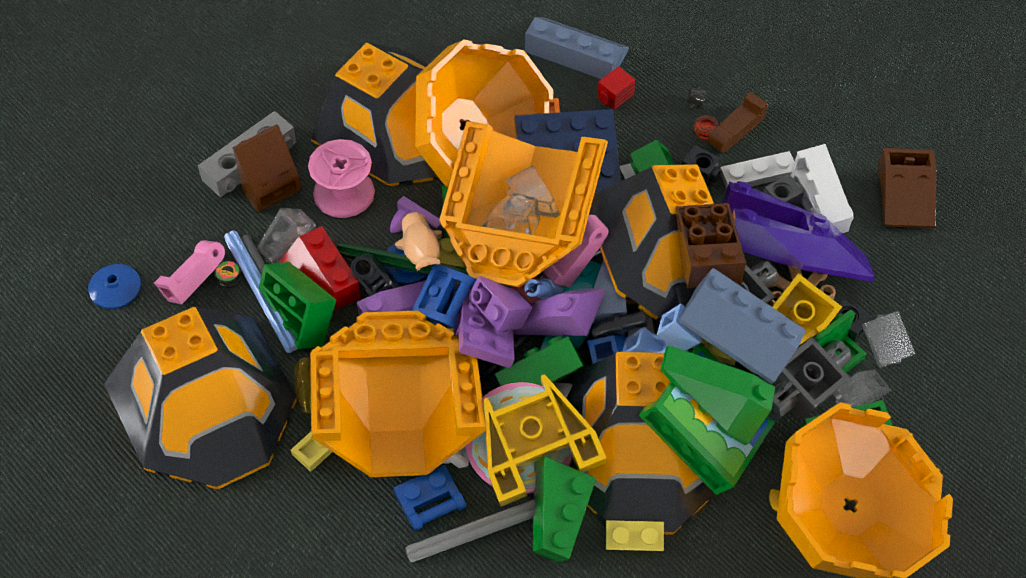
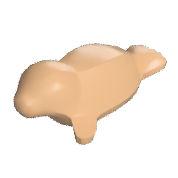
(419, 241)

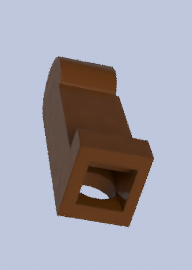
(738, 123)

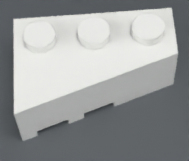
(821, 186)

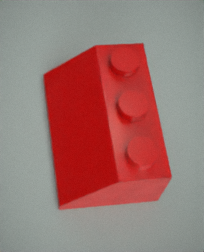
(322, 263)

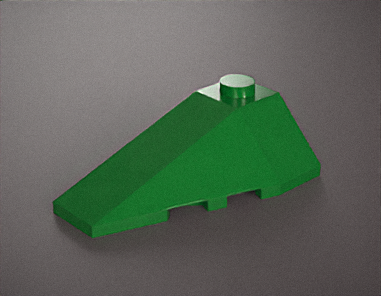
(729, 395)

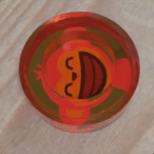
(704, 126)

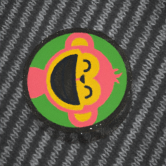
(228, 273)

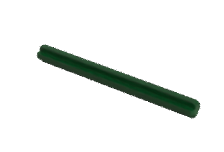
(388, 258)

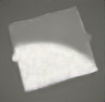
(888, 339)

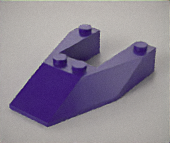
(793, 235)

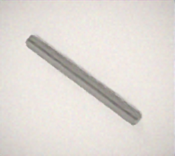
(470, 531)

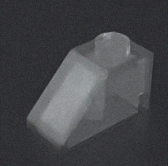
(530, 184)
(514, 214)
(283, 233)
(862, 389)

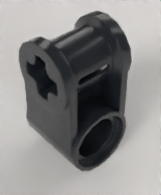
(376, 277)

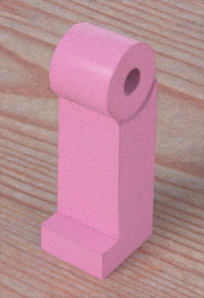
(570, 266)
(192, 272)

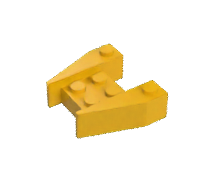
(533, 431)

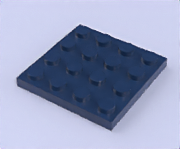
(565, 132)

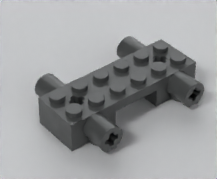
(812, 370)

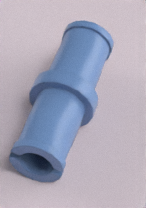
(543, 288)

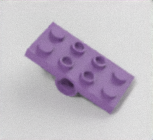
(481, 338)

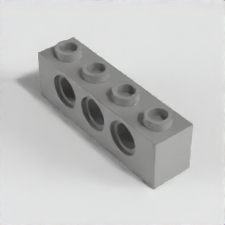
(221, 170)

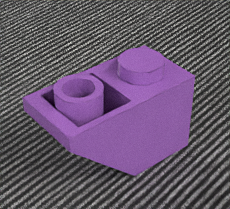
(500, 304)

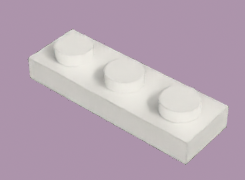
(759, 170)

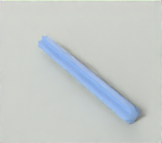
(253, 277)

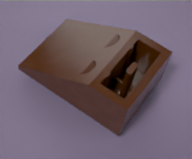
(266, 168)
(908, 187)
(709, 241)

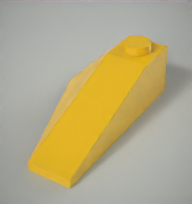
(806, 307)

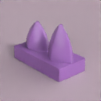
(407, 206)

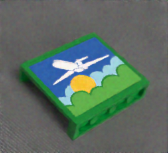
(697, 440)

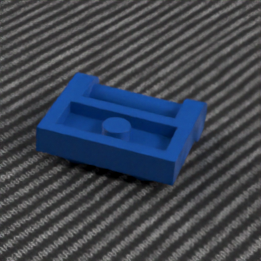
(437, 292)
(425, 491)

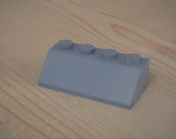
(573, 47)
(742, 325)

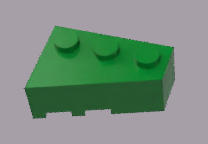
(299, 301)
(554, 361)
(559, 507)

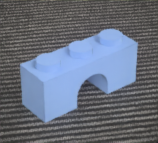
(669, 333)

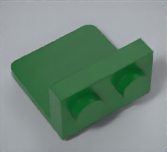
(838, 331)

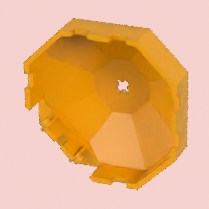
(473, 86)
(889, 476)

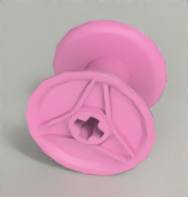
(341, 178)

